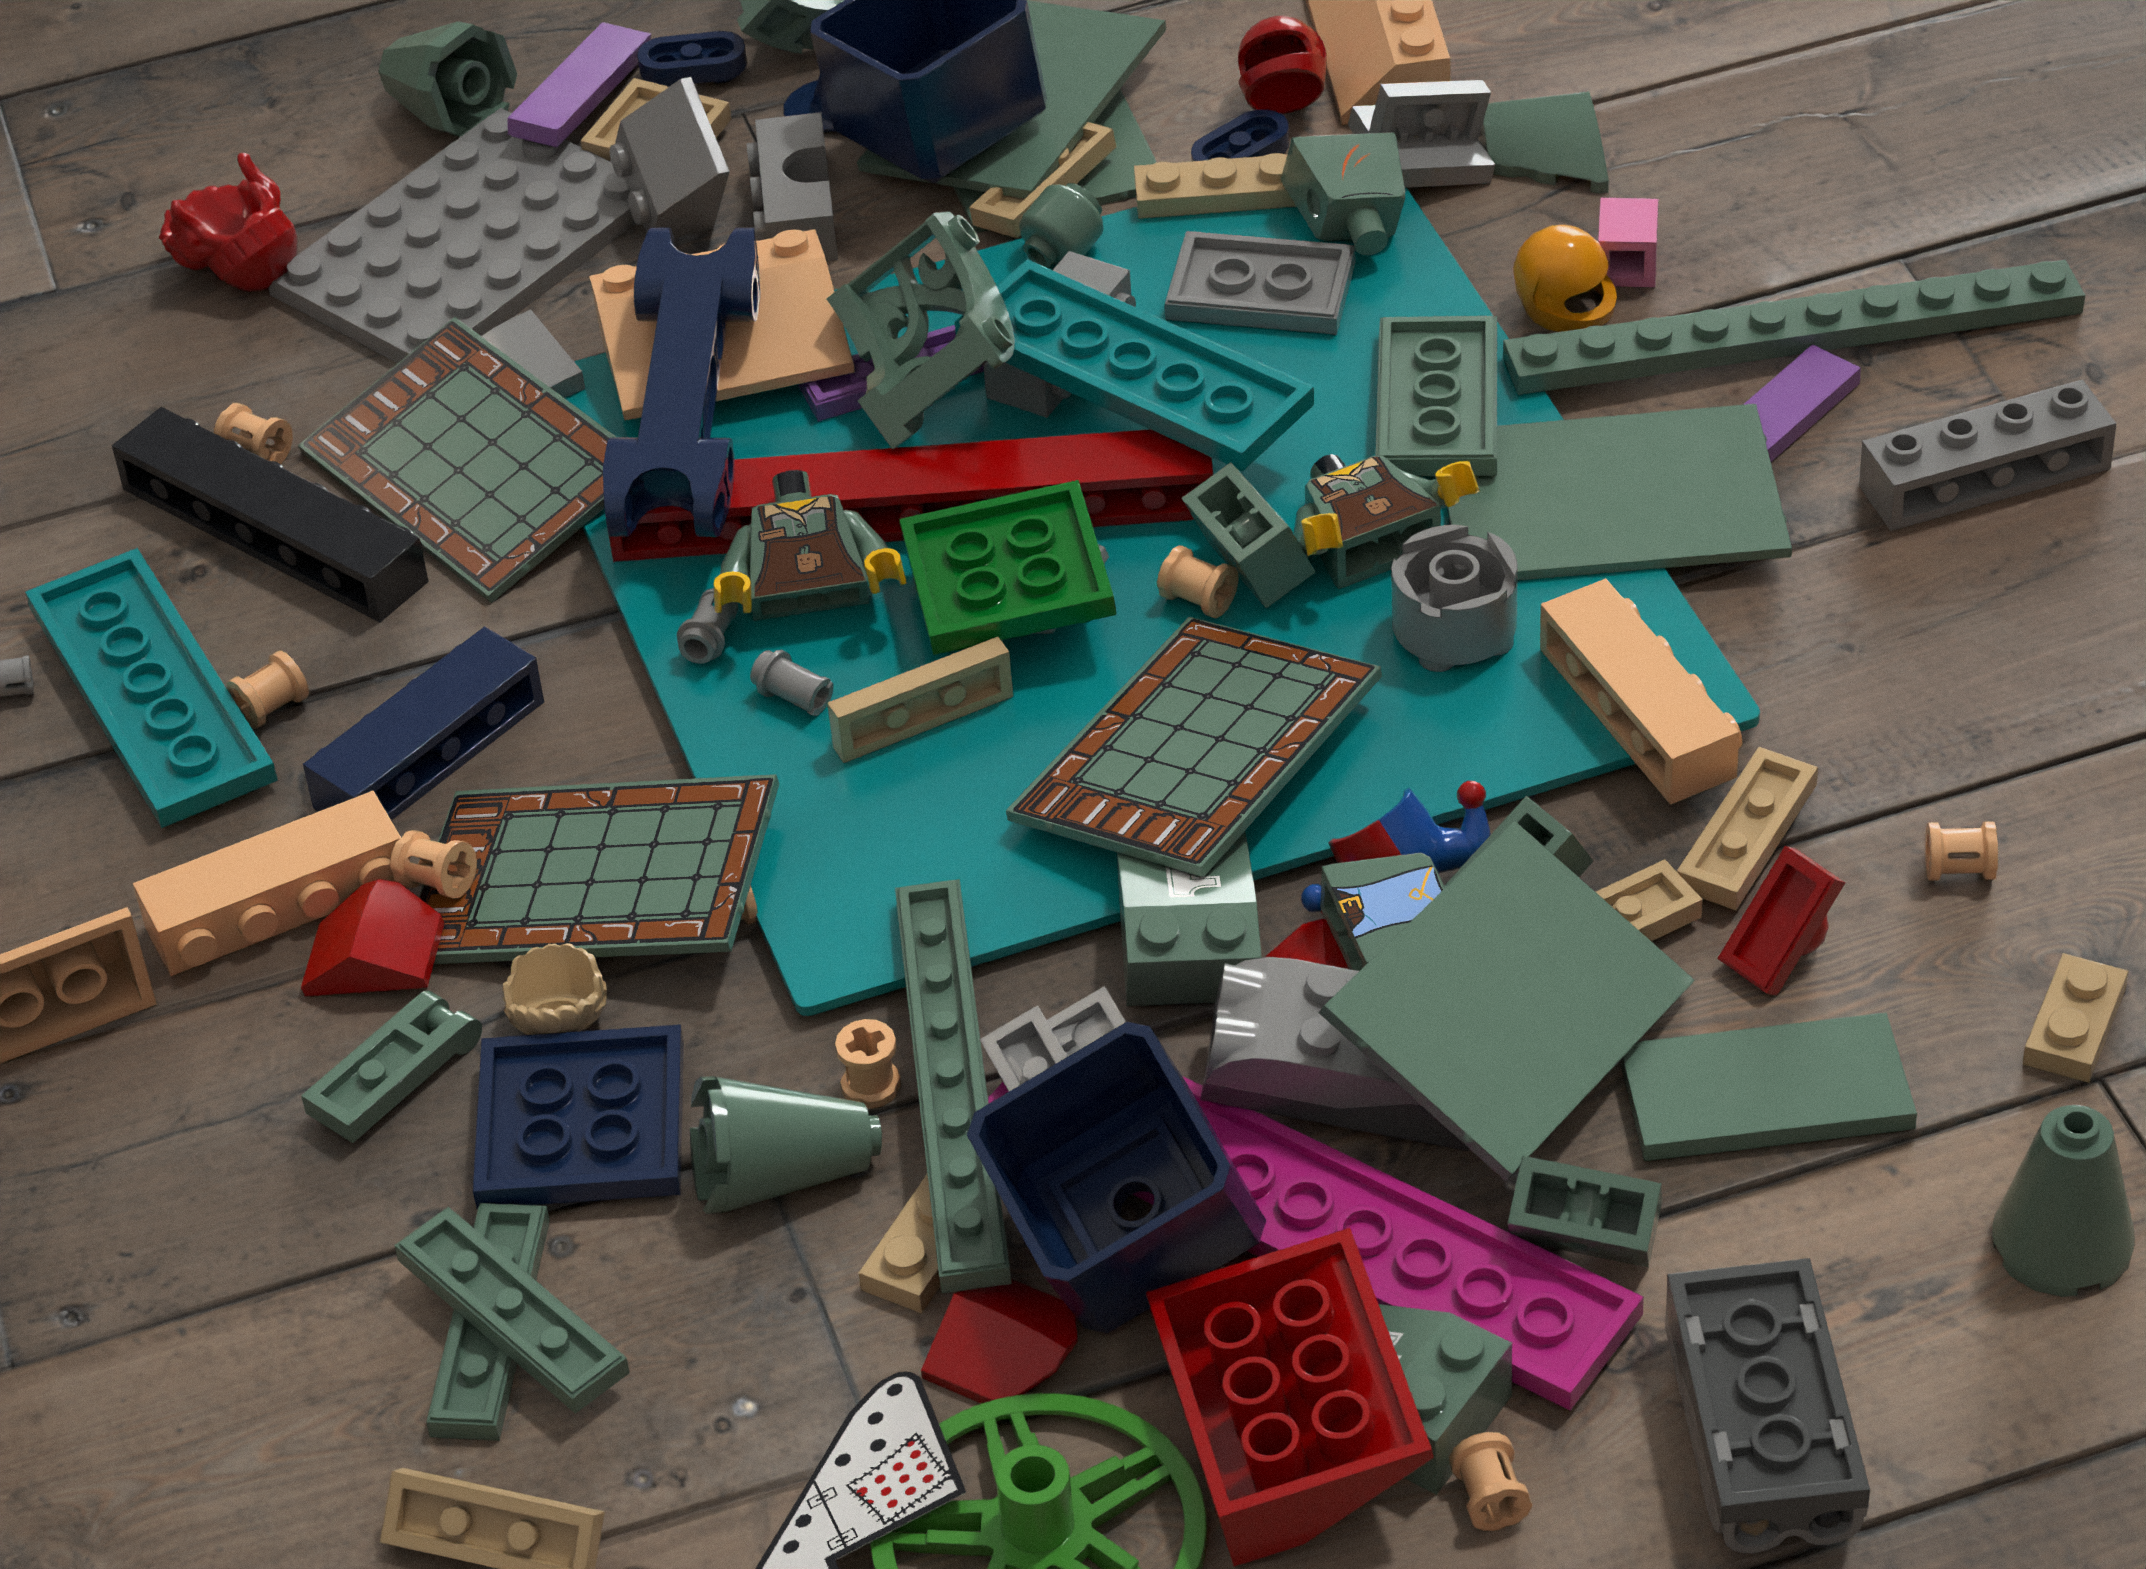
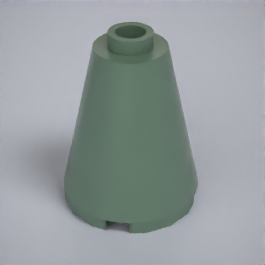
(773, 1141)
(2067, 1207)

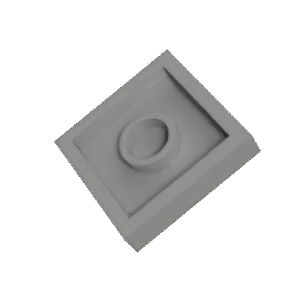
(1434, 130)

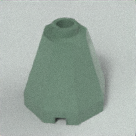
(449, 75)

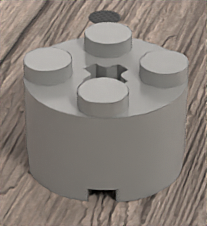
(1454, 597)

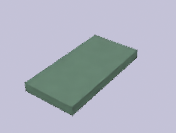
(1437, 393)
(1767, 1086)

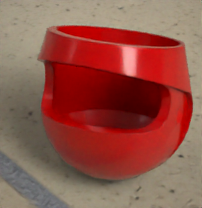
(1281, 65)

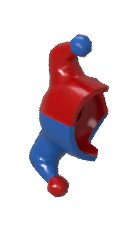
(1412, 830)

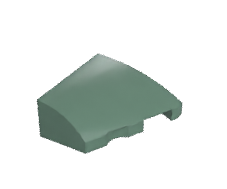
(1546, 139)

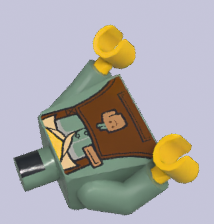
(1369, 509)
(803, 555)

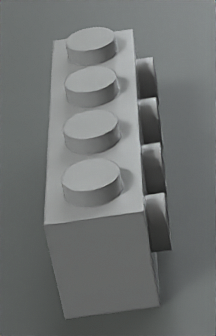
(1986, 454)

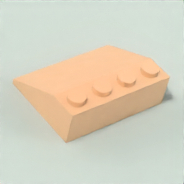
(789, 343)

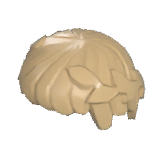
(554, 990)

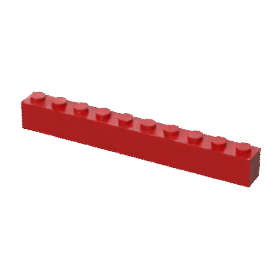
(1121, 476)

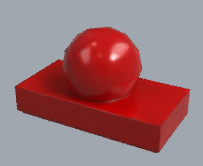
(1782, 921)

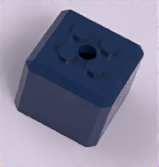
(929, 77)
(1089, 1138)

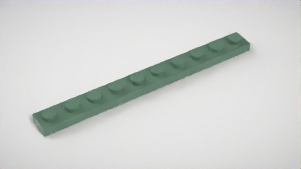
(1792, 326)

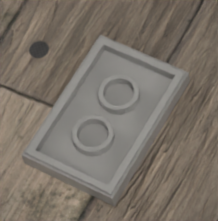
(1260, 282)

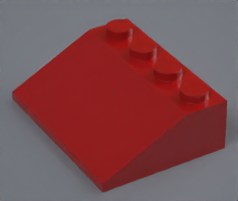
(1289, 1391)

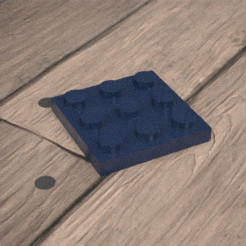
(579, 1116)

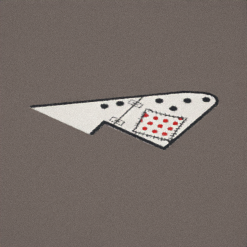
(874, 1477)

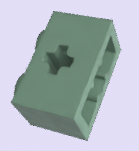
(1248, 535)
(1585, 1211)

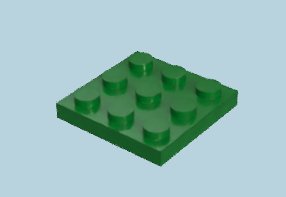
(1007, 567)

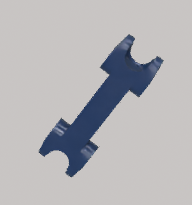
(673, 455)

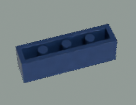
(429, 726)

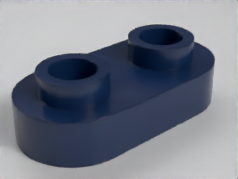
(702, 56)
(1248, 135)

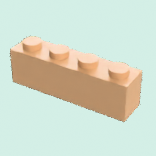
(1640, 691)
(266, 883)

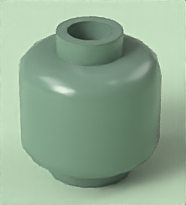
(1061, 222)

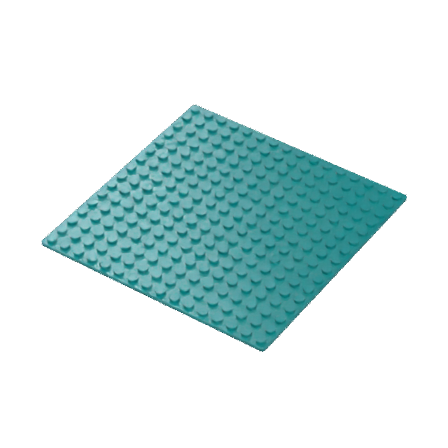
(941, 797)

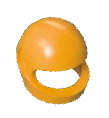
(1560, 265)

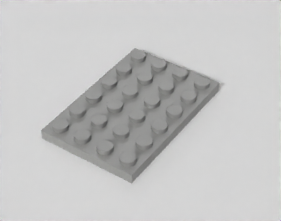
(461, 239)

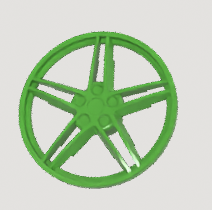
(1040, 1511)

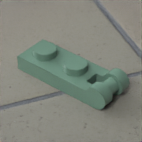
(390, 1065)

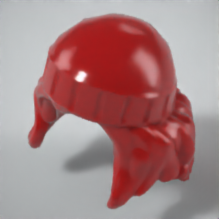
(233, 231)

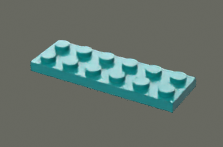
(1148, 367)
(151, 687)

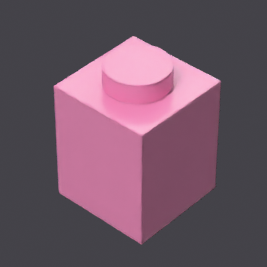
(1629, 240)

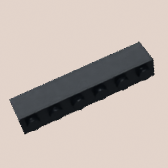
(271, 514)

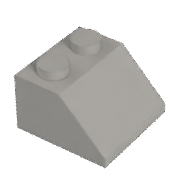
(671, 162)

